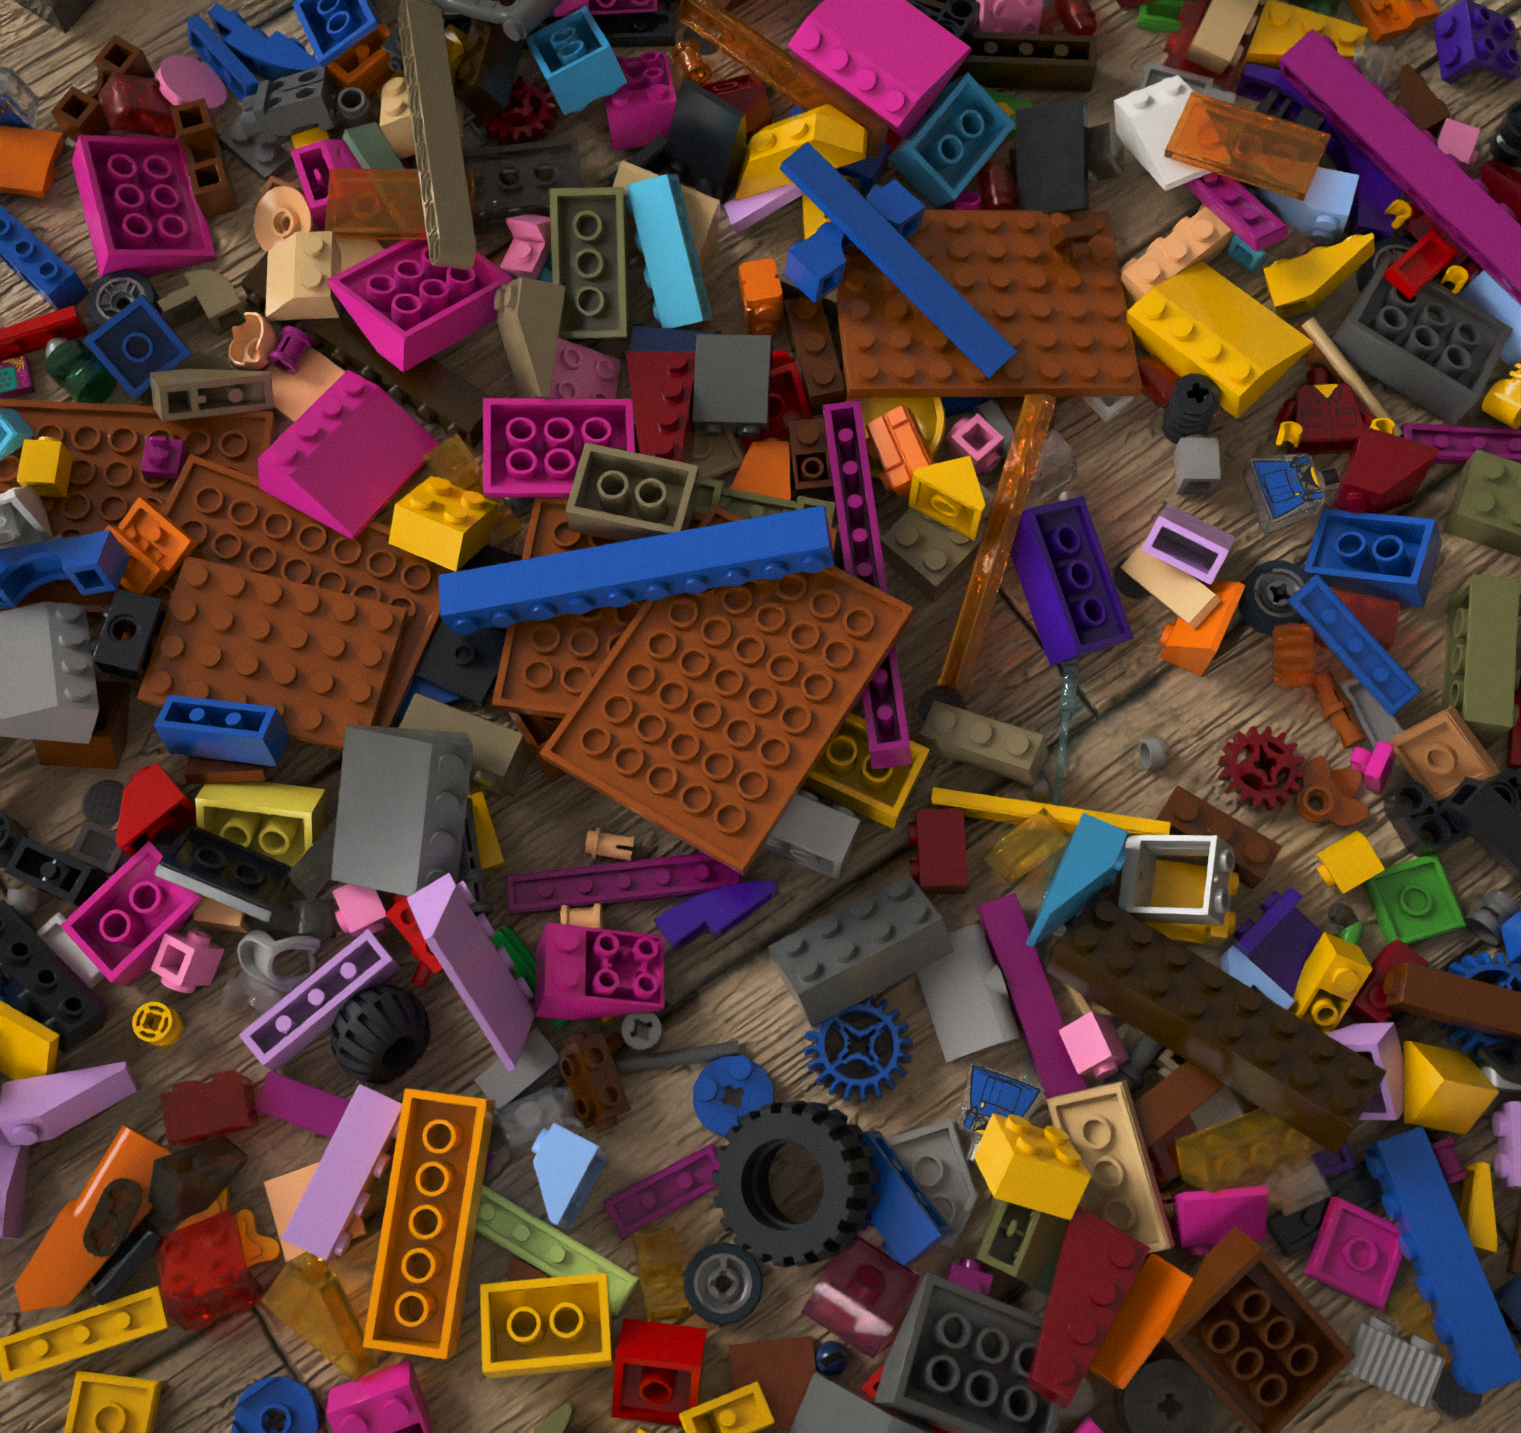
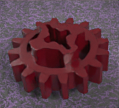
(522, 117)
(1269, 754)

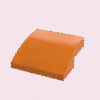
(1393, 17)
(28, 160)
(154, 547)

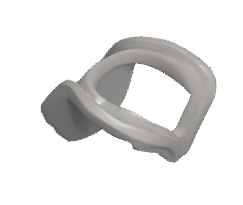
(258, 951)

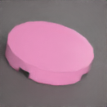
(190, 80)

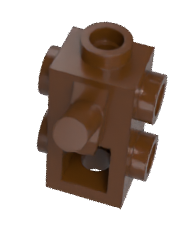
(594, 1079)

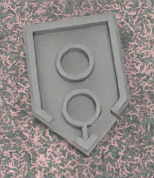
(941, 1170)

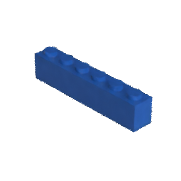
(1444, 1262)

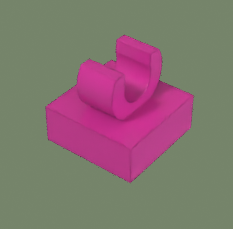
(1374, 766)

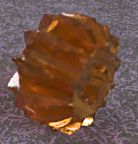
(1292, 655)

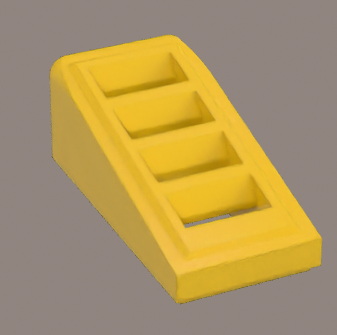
(1477, 1208)

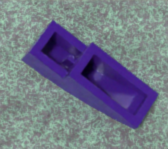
(715, 911)

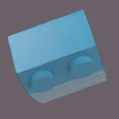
(1085, 867)

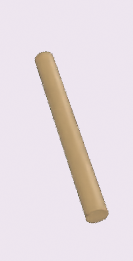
(1345, 370)

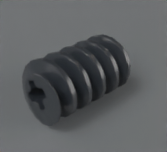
(1190, 407)

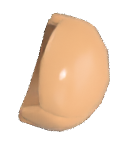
(253, 342)

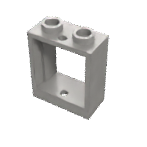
(1140, 869)

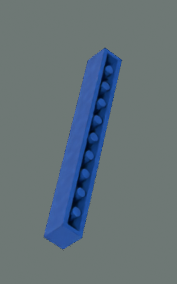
(636, 570)

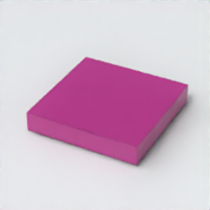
(1356, 1254)

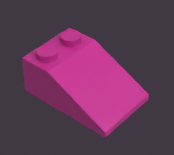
(128, 917)

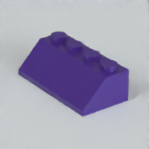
(1068, 581)

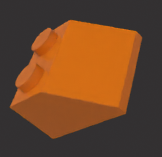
(1196, 647)

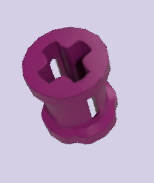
(290, 350)
(1448, 1160)

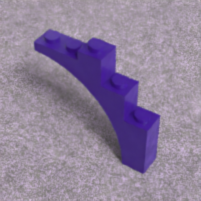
(1373, 191)

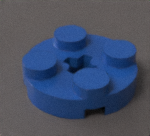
(711, 1086)
(282, 1395)

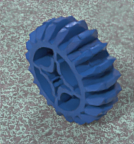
(1505, 976)
(870, 1062)

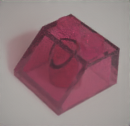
(861, 1296)

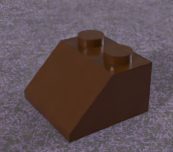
(107, 738)

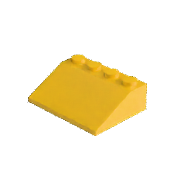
(1216, 330)

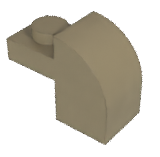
(207, 294)

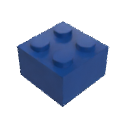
(137, 343)

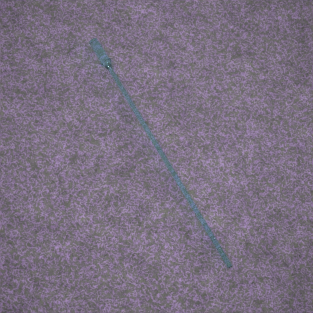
(1066, 709)

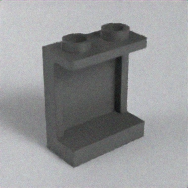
(732, 384)

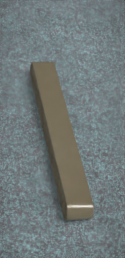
(436, 135)

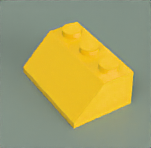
(546, 1325)

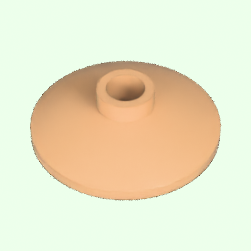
(280, 215)

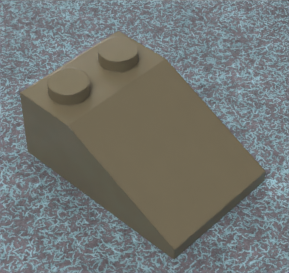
(529, 330)

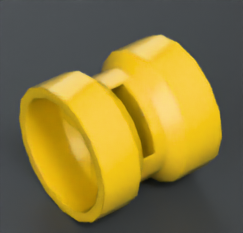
(165, 1028)

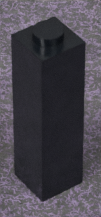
(1488, 821)

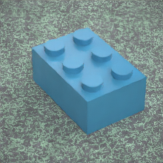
(576, 61)
(952, 141)

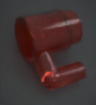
(1075, 16)

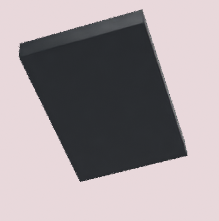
(1053, 157)
(225, 872)

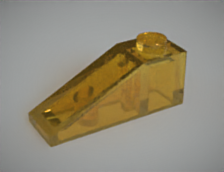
(456, 464)
(317, 1309)

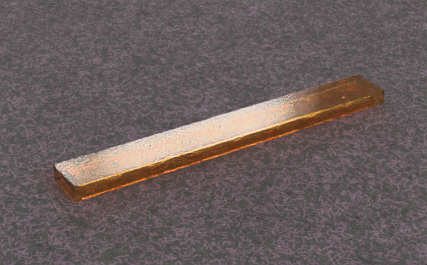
(777, 67)
(996, 542)

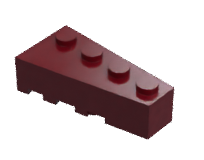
(663, 402)
(1084, 1297)

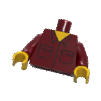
(1460, 270)
(1324, 417)

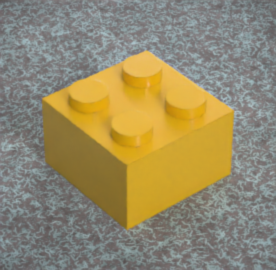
(442, 523)
(1031, 1166)

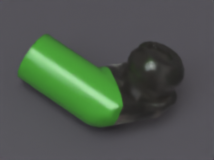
(1345, 923)

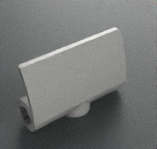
(968, 997)

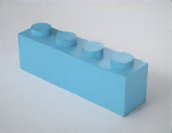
(668, 251)

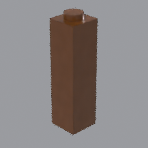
(1454, 1000)

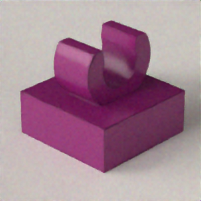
(163, 457)

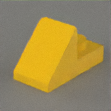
(734, 1412)

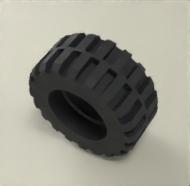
(746, 1191)

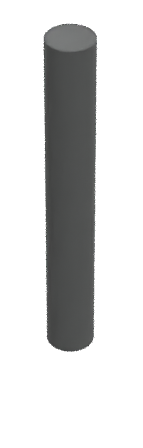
(678, 1057)

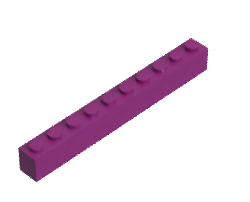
(1408, 157)
(864, 560)

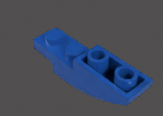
(262, 55)

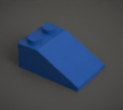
(336, 24)
(1376, 554)

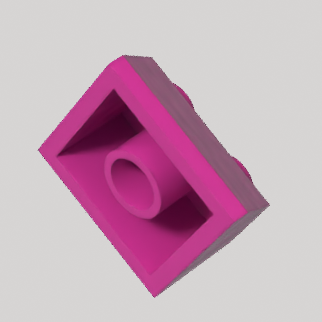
(1207, 1217)

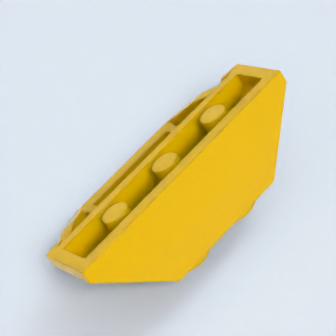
(825, 128)

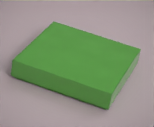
(1414, 901)

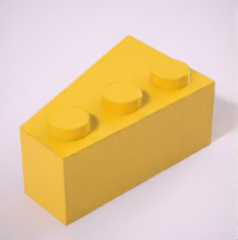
(1285, 24)

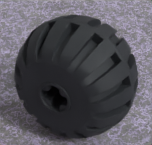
(380, 1034)

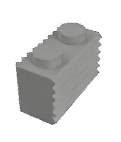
(1394, 1362)

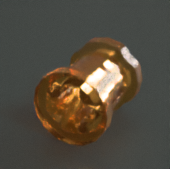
(688, 57)

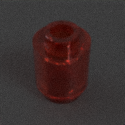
(997, 186)
(1157, 380)

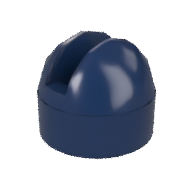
(836, 1366)

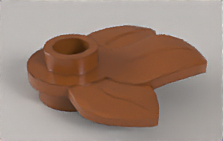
(1334, 793)

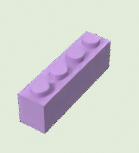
(316, 1001)
(345, 1175)

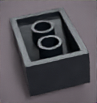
(706, 142)

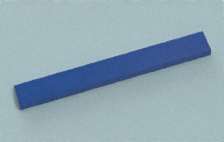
(897, 259)

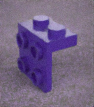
(1475, 37)
(1279, 939)

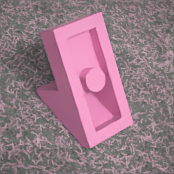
(529, 246)

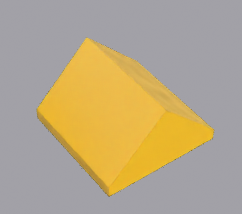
(949, 495)
(1443, 1089)

